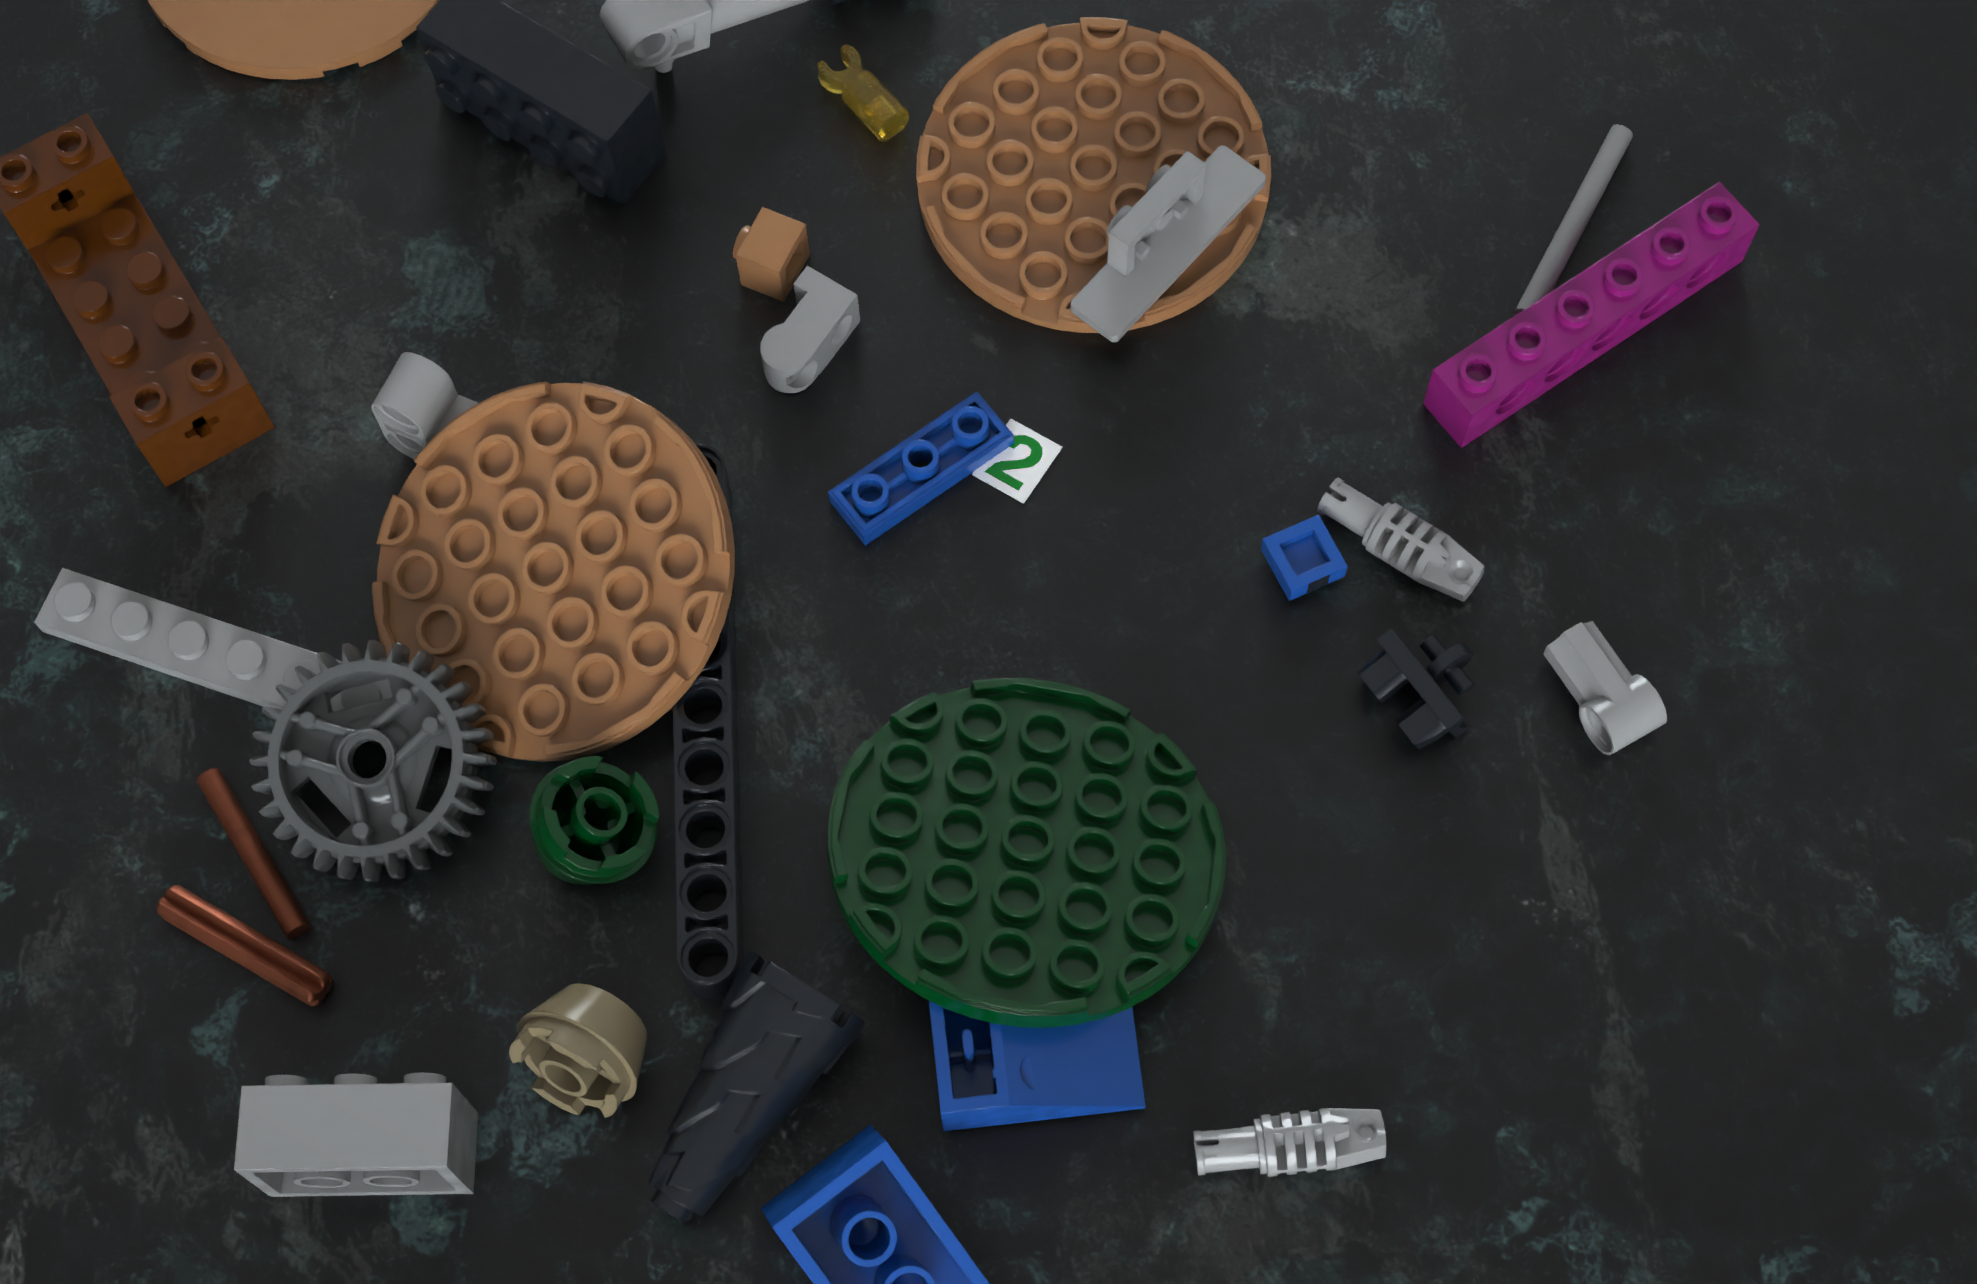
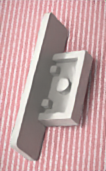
(1164, 235)

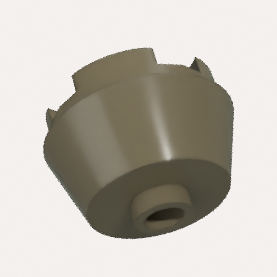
(582, 1049)

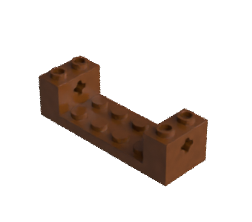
(128, 301)

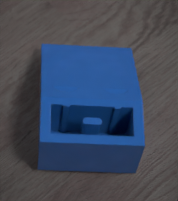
(1033, 1074)

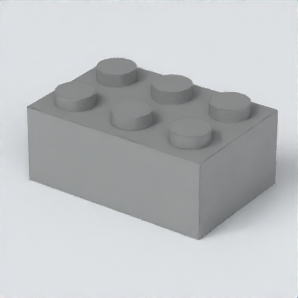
(356, 1137)

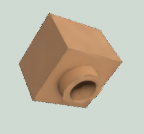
(771, 253)

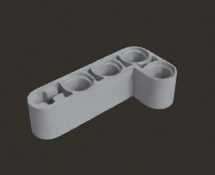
(416, 403)

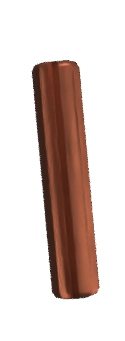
(244, 945)

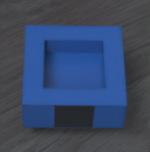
(1303, 557)

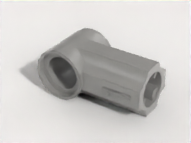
(1612, 702)

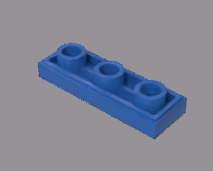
(895, 489)

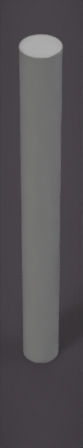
(1577, 216)

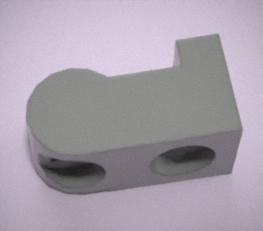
(811, 334)

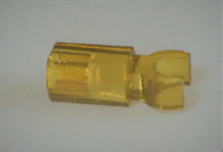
(865, 95)

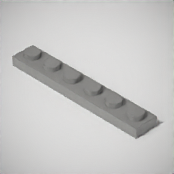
(184, 643)

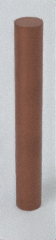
(253, 853)

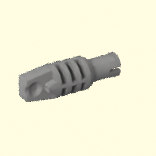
(1404, 541)
(1294, 1142)

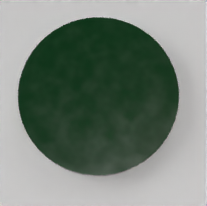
(1025, 853)

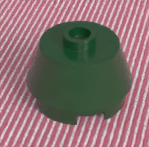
(593, 822)

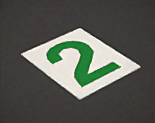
(1020, 465)

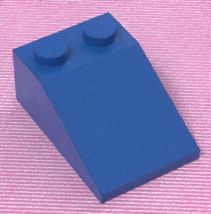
(867, 1222)

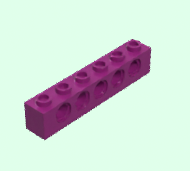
(1589, 314)

